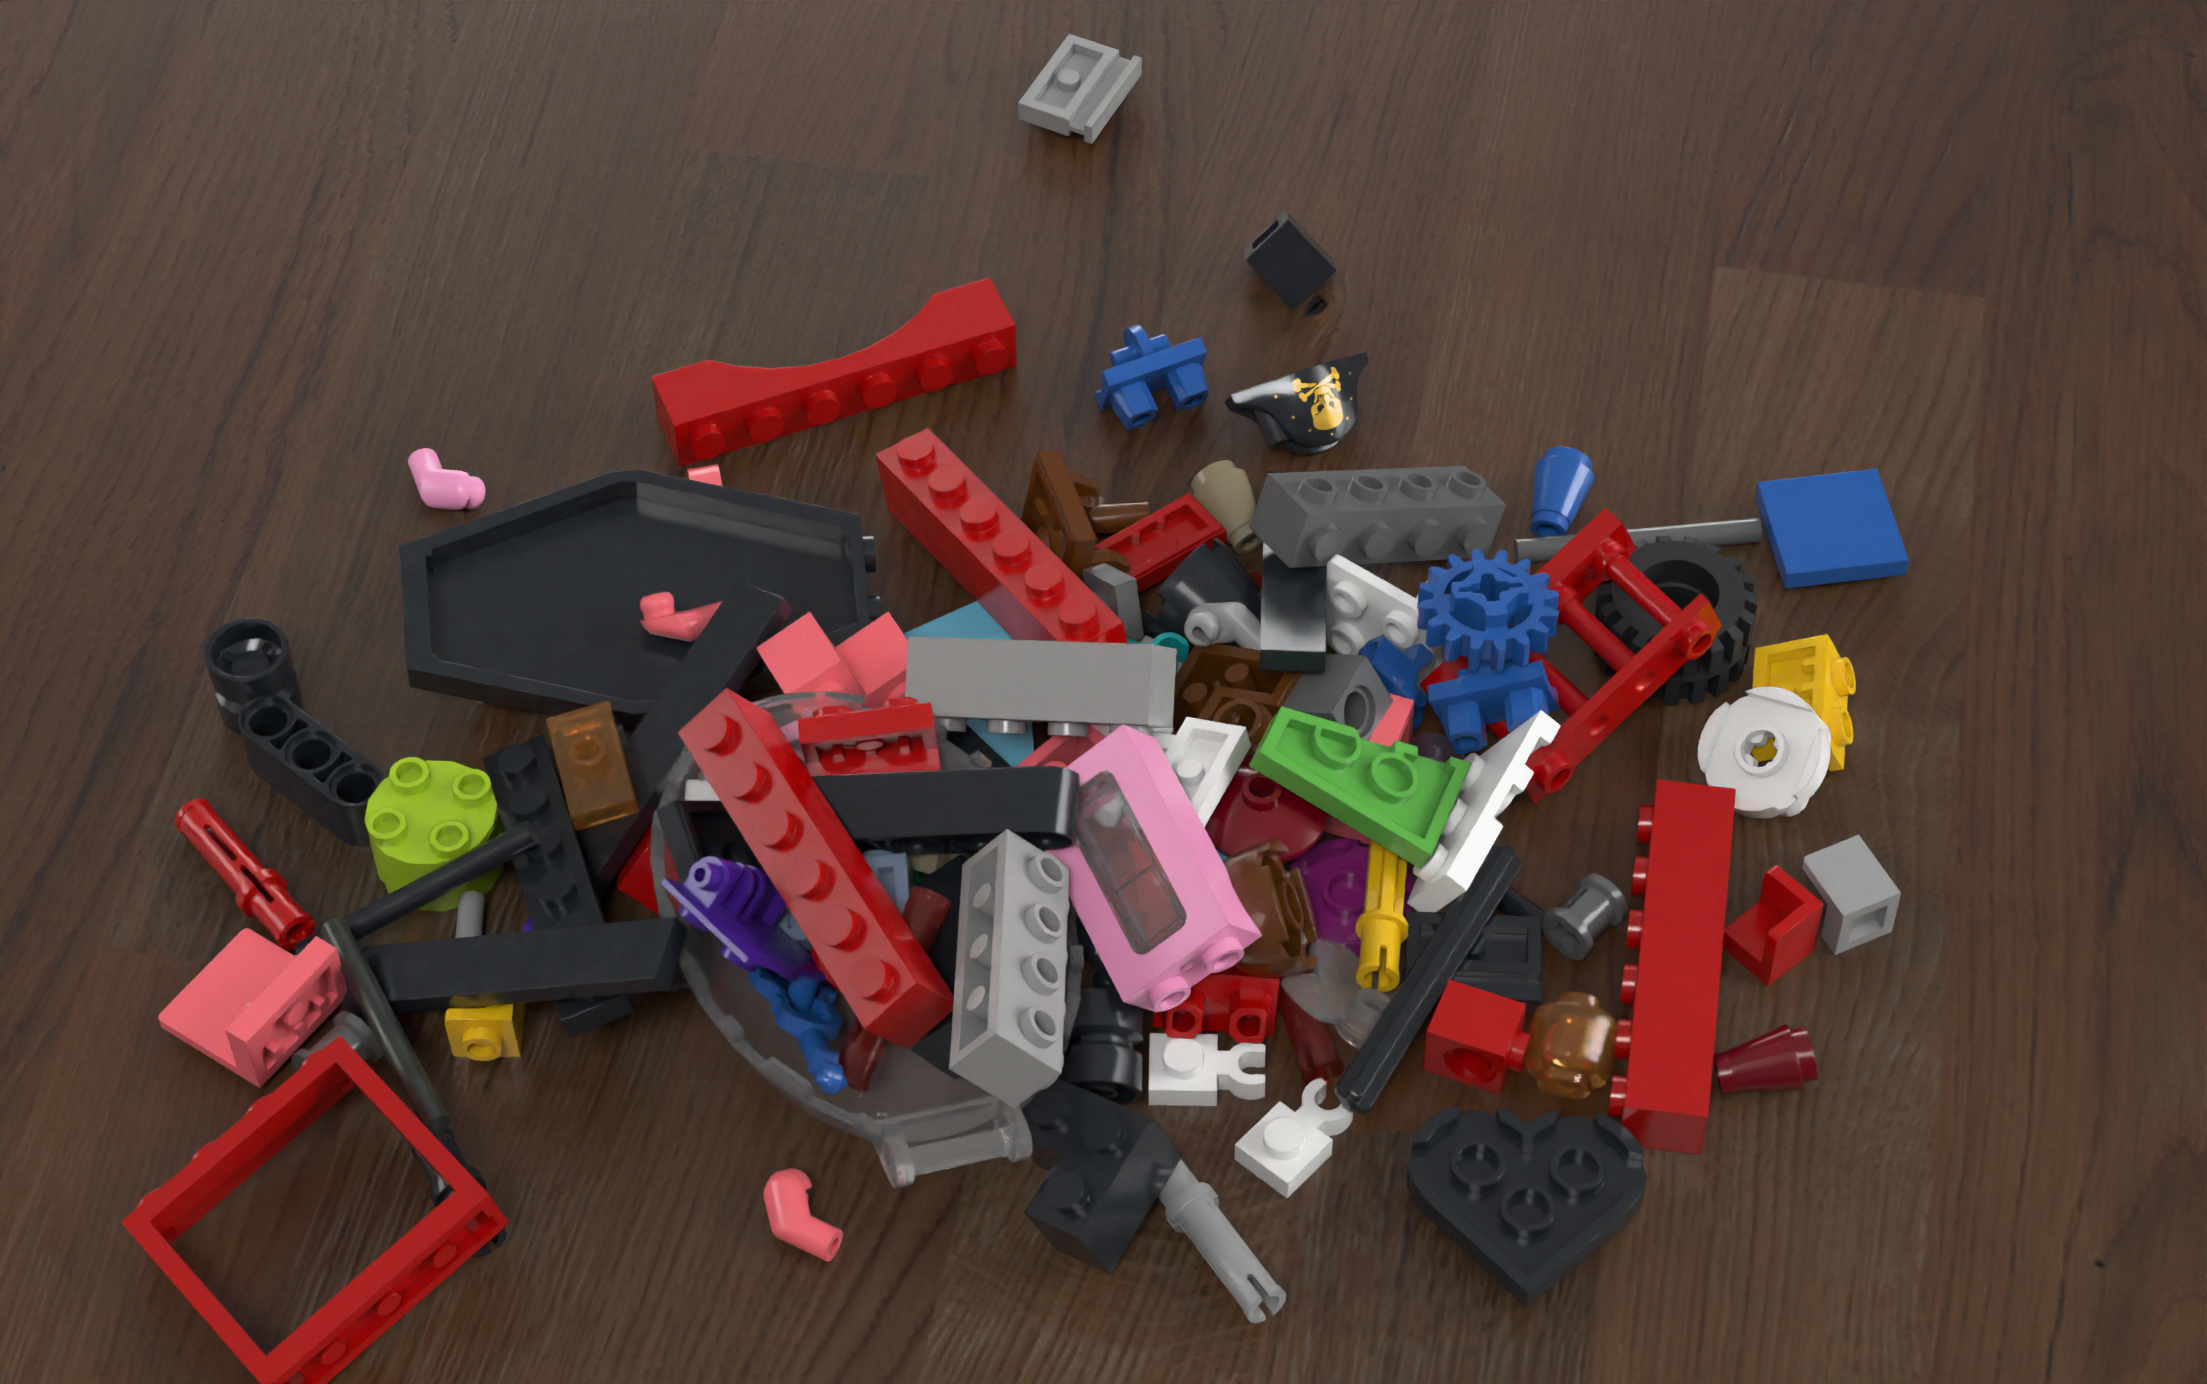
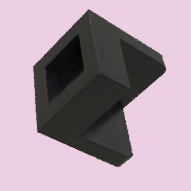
(1289, 259)

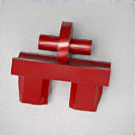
(1225, 1003)

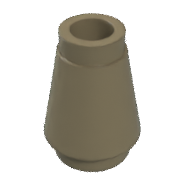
(1230, 500)

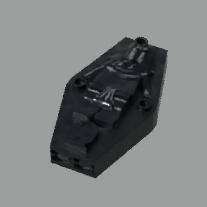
(547, 594)

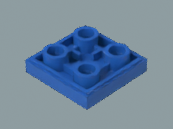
(1831, 528)

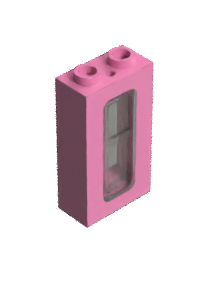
(1149, 876)

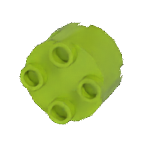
(428, 818)

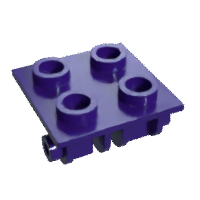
(742, 912)

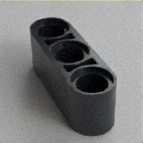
(309, 765)

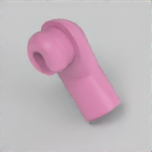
(443, 487)

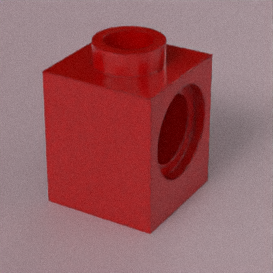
(1476, 1037)

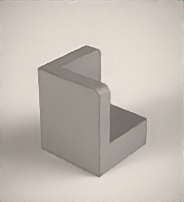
(1857, 892)

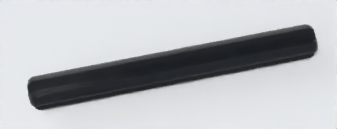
(1426, 981)

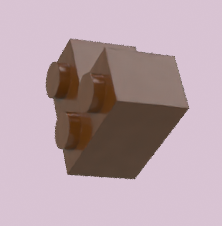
(1223, 674)

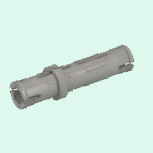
(1195, 1210)

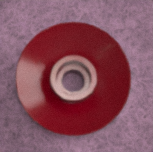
(1248, 820)

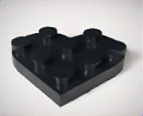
(1525, 1193)

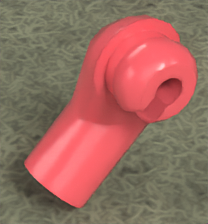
(791, 1217)

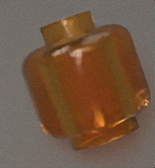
(1571, 1045)

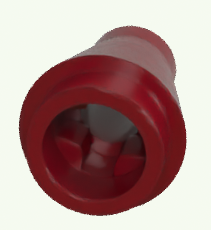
(1769, 1062)

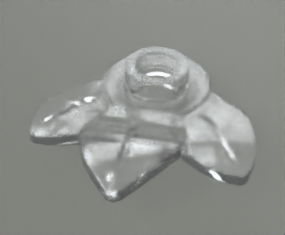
(1334, 994)

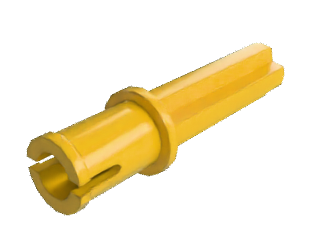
(1382, 922)

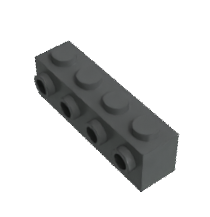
(1376, 515)

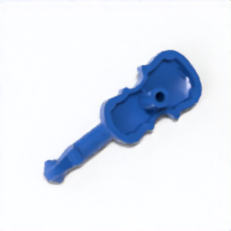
(808, 1014)

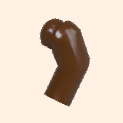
(1114, 517)

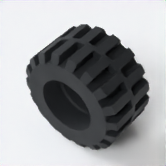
(1682, 573)

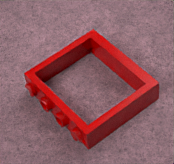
(377, 1294)

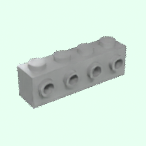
(1042, 683)
(1010, 969)

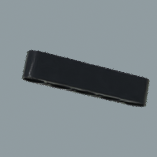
(955, 808)

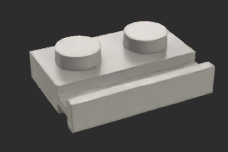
(1079, 88)

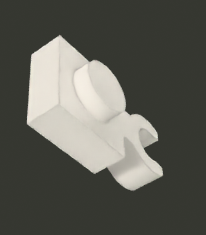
(1193, 1070)
(1291, 1144)

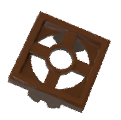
(1059, 503)

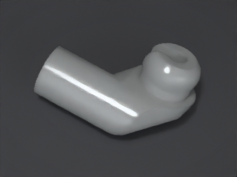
(1223, 624)

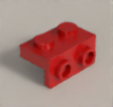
(880, 740)

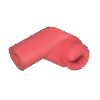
(682, 625)

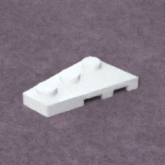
(1472, 823)

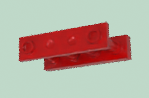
(1595, 556)

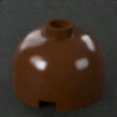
(1279, 909)

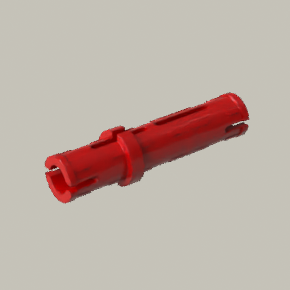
(282, 913)

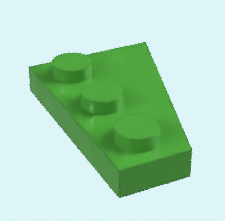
(1366, 785)

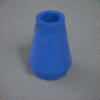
(1560, 489)

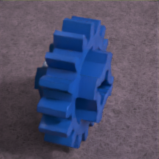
(1487, 610)

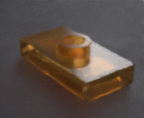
(592, 765)

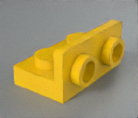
(1819, 677)

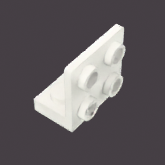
(1367, 607)

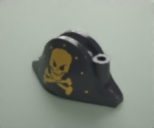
(1306, 408)

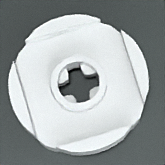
(1794, 773)

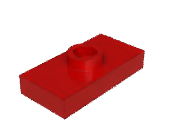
(1164, 540)

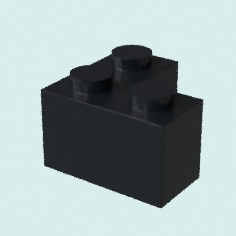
(1101, 1168)

